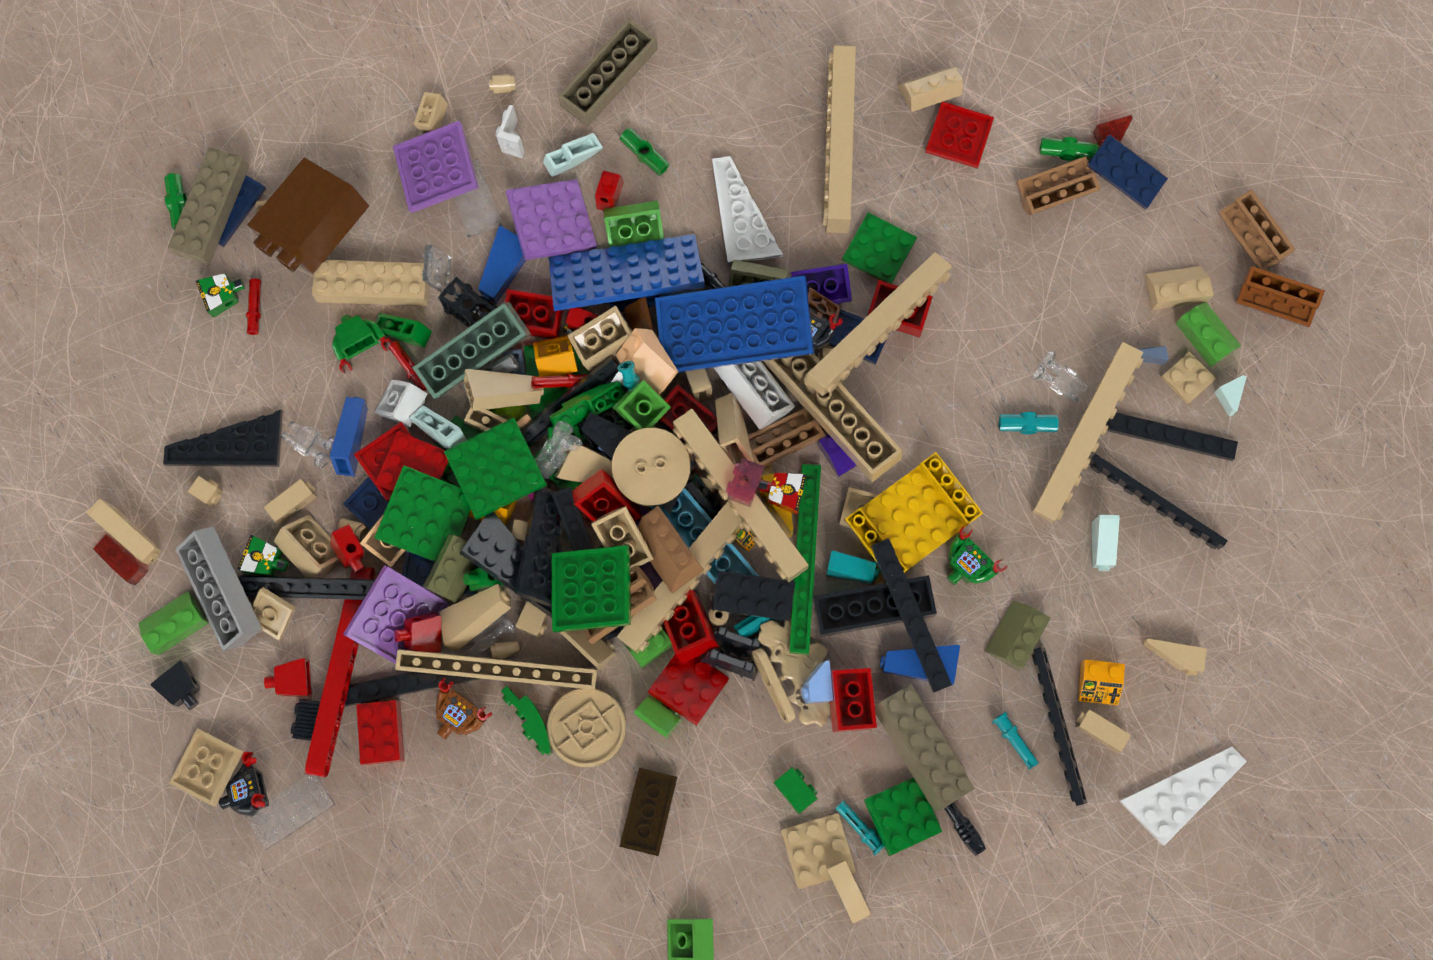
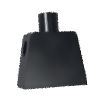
(178, 685)

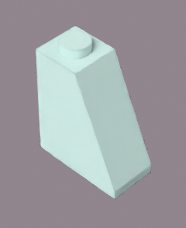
(1105, 541)

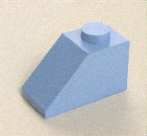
(818, 685)

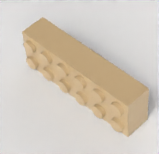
(370, 283)

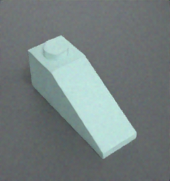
(438, 428)

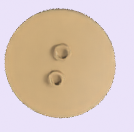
(651, 466)
(586, 727)

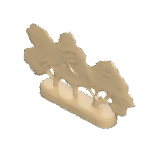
(794, 667)

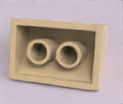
(932, 88)
(1178, 287)
(600, 338)
(619, 529)
(307, 547)
(598, 653)

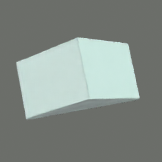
(1230, 395)

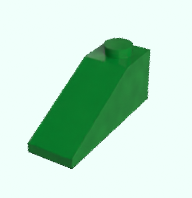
(404, 329)

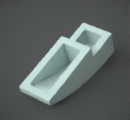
(572, 154)

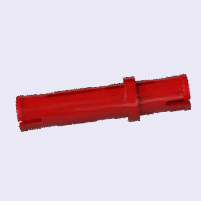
(253, 314)
(405, 361)
(556, 381)

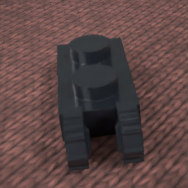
(704, 496)

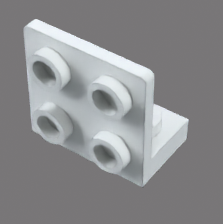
(508, 140)

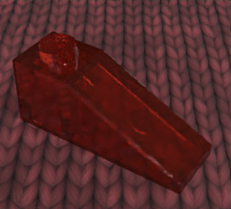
(120, 560)

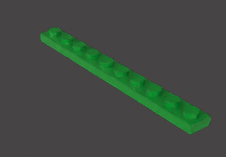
(807, 548)

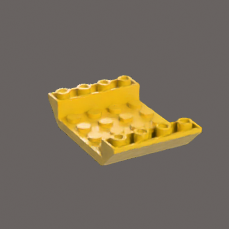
(916, 512)

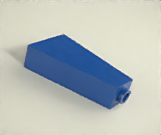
(502, 265)
(349, 436)
(906, 663)

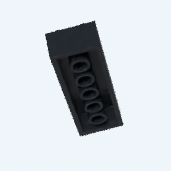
(867, 607)

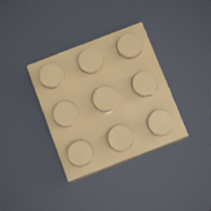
(206, 767)
(816, 847)

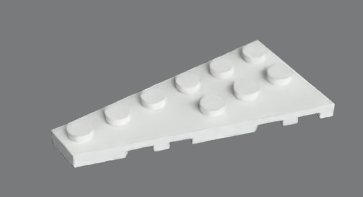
(742, 222)
(1176, 799)

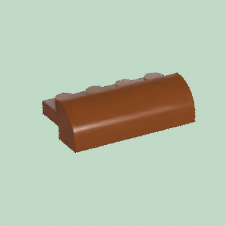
(1279, 296)

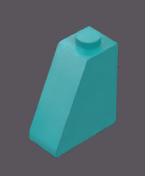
(851, 568)

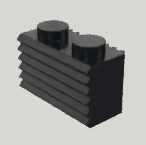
(306, 716)

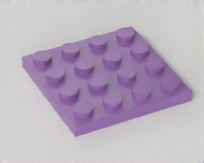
(435, 167)
(551, 219)
(386, 608)

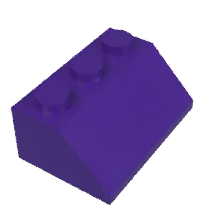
(829, 281)
(835, 455)

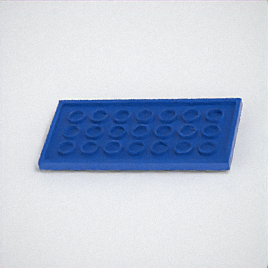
(625, 272)
(736, 324)

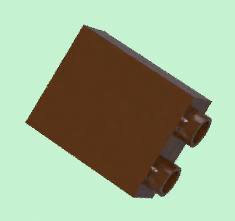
(307, 217)

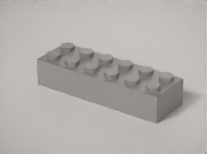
(218, 588)

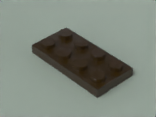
(648, 811)

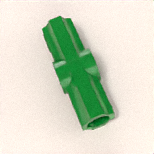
(637, 144)
(1067, 148)
(175, 197)

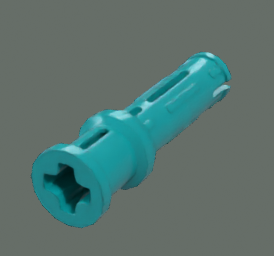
(630, 378)
(1009, 732)
(867, 835)

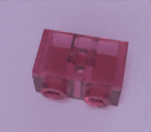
(745, 470)

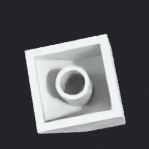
(401, 402)

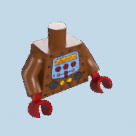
(457, 712)

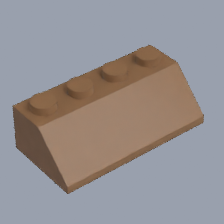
(671, 554)

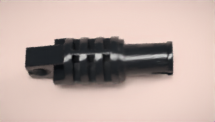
(965, 830)

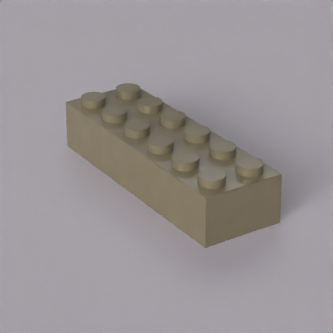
(608, 72)
(208, 206)
(923, 748)

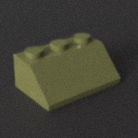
(748, 273)
(449, 569)
(1017, 635)

